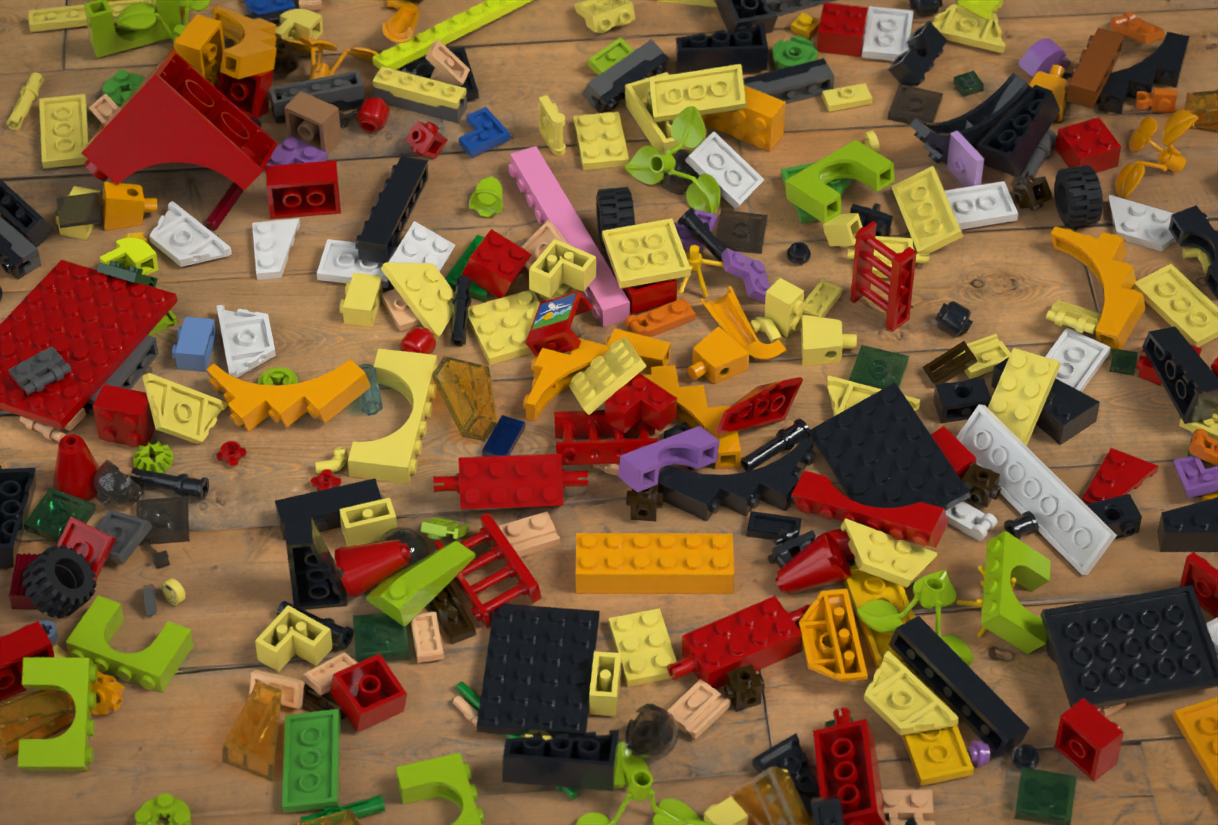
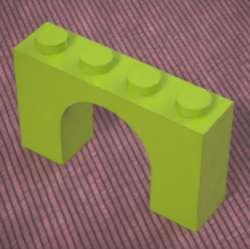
(110, 38)
(852, 161)
(1001, 610)
(150, 667)
(71, 749)
(441, 778)

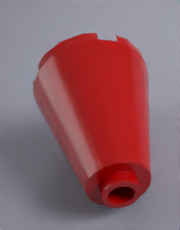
(75, 468)
(370, 564)
(814, 566)

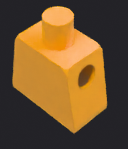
(1055, 83)
(125, 205)
(718, 358)

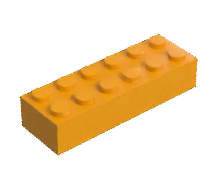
(654, 563)

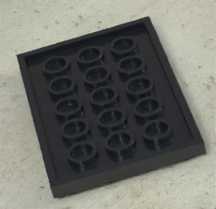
(887, 455)
(1132, 647)
(538, 671)

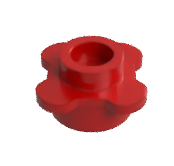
(231, 453)
(325, 480)

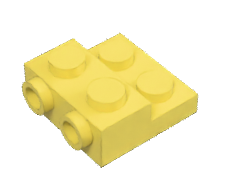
(604, 14)

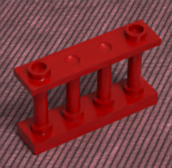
(900, 275)
(595, 451)
(513, 568)

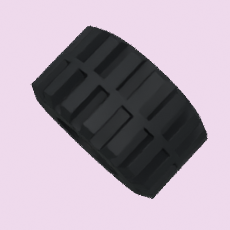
(1078, 196)
(614, 209)
(59, 581)

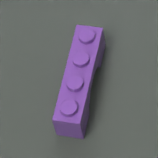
(689, 448)

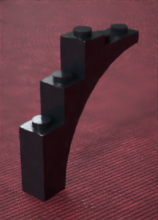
(1159, 68)
(973, 124)
(740, 492)

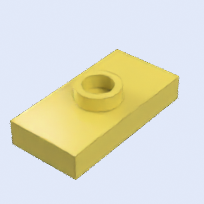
(847, 97)
(822, 299)

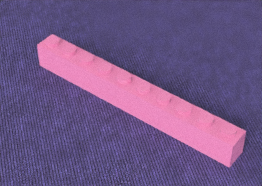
(551, 204)

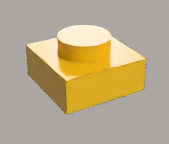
(805, 25)

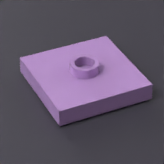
(964, 161)

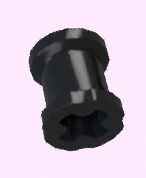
(1022, 525)

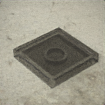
(914, 103)
(742, 231)
(168, 519)

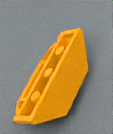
(832, 637)

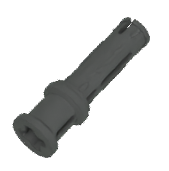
(1041, 153)

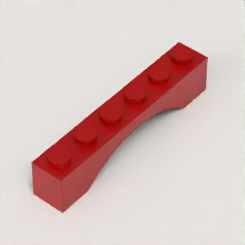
(915, 522)

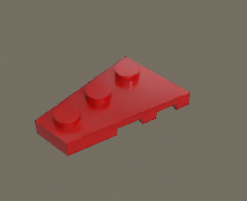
(1118, 476)

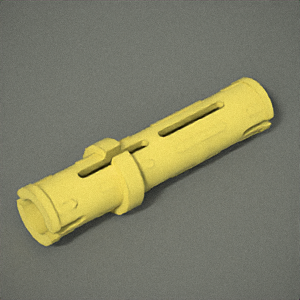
(27, 95)

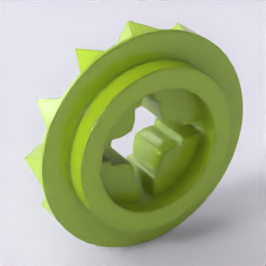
(278, 375)
(163, 455)

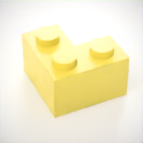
(560, 265)
(291, 635)

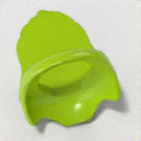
(487, 198)

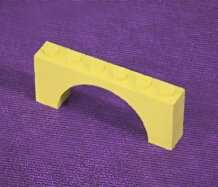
(395, 455)

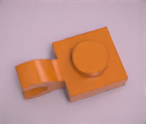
(1160, 100)

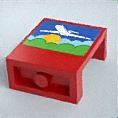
(553, 323)

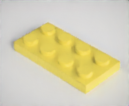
(707, 90)
(63, 130)
(927, 211)
(1180, 304)
(1023, 391)

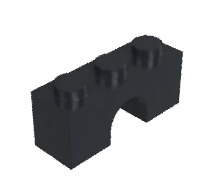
(925, 46)

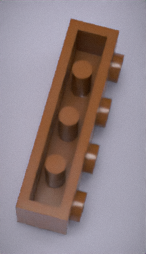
(1094, 67)

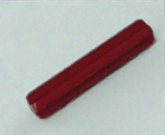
(224, 206)

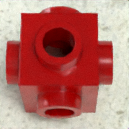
(426, 139)

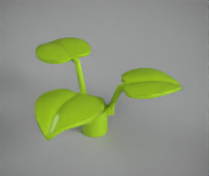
(143, 16)
(650, 164)
(932, 592)
(635, 775)

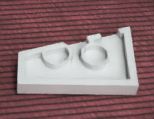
(272, 246)

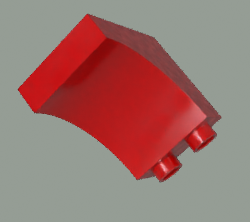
(178, 119)

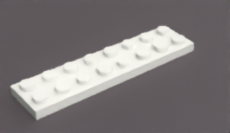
(1035, 488)

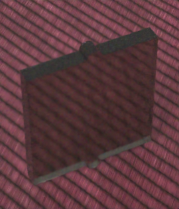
(78, 210)

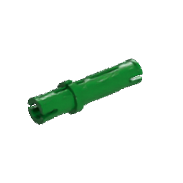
(360, 808)

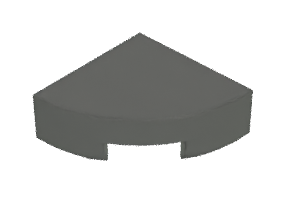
(149, 599)

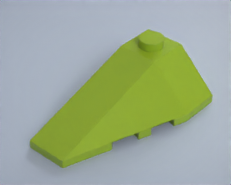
(415, 586)

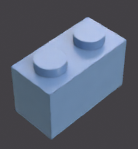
(194, 344)

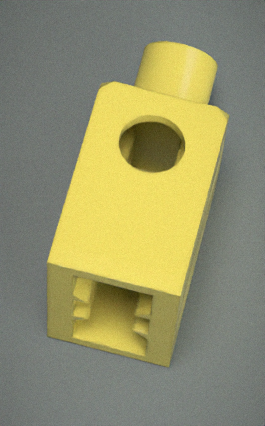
(823, 340)

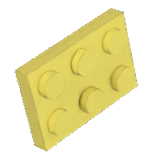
(601, 140)
(643, 646)

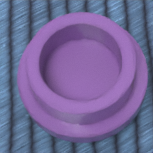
(979, 753)

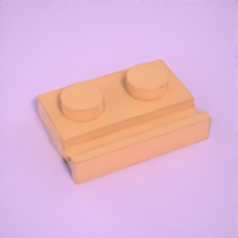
(531, 534)
(698, 709)

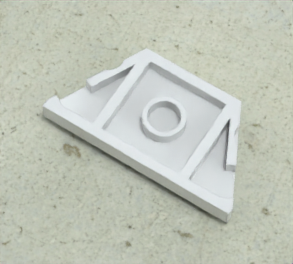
(1141, 223)
(186, 239)
(245, 339)

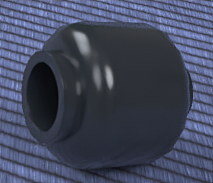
(925, 7)
(953, 319)

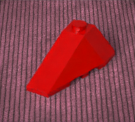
(760, 406)

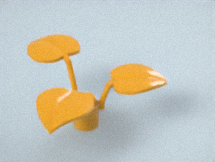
(317, 45)
(1169, 158)

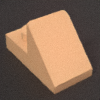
(447, 66)

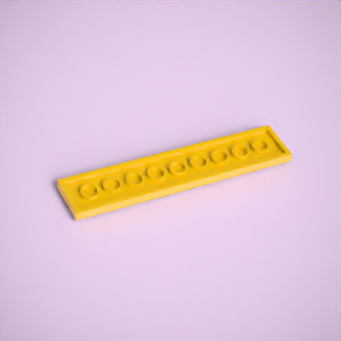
(935, 753)

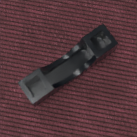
(1193, 229)

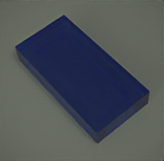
(504, 437)

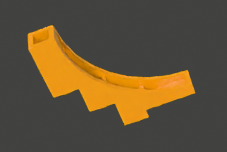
(254, 41)
(1105, 259)
(555, 369)
(286, 403)
(694, 411)

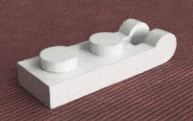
(964, 517)

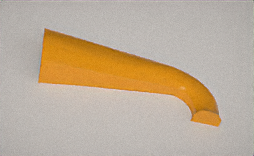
(401, 24)
(735, 323)

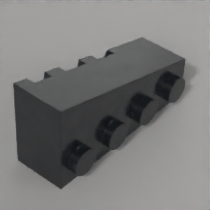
(746, 13)
(723, 49)
(1019, 132)
(1183, 374)
(312, 568)
(563, 761)

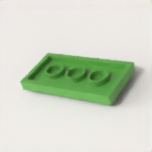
(311, 761)

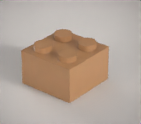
(313, 122)

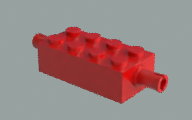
(510, 481)
(745, 638)
(850, 769)

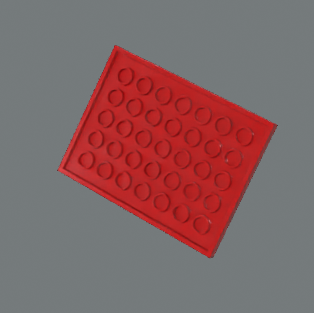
(92, 326)

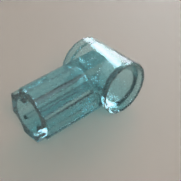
(370, 400)

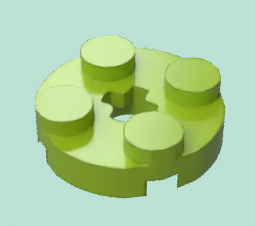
(164, 807)

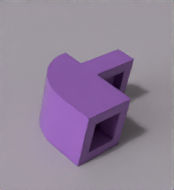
(1042, 57)

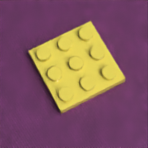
(646, 253)
(504, 325)
(606, 375)

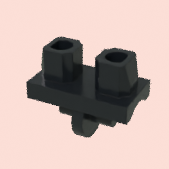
(868, 215)
(783, 553)

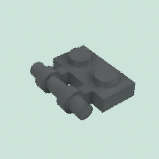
(40, 371)

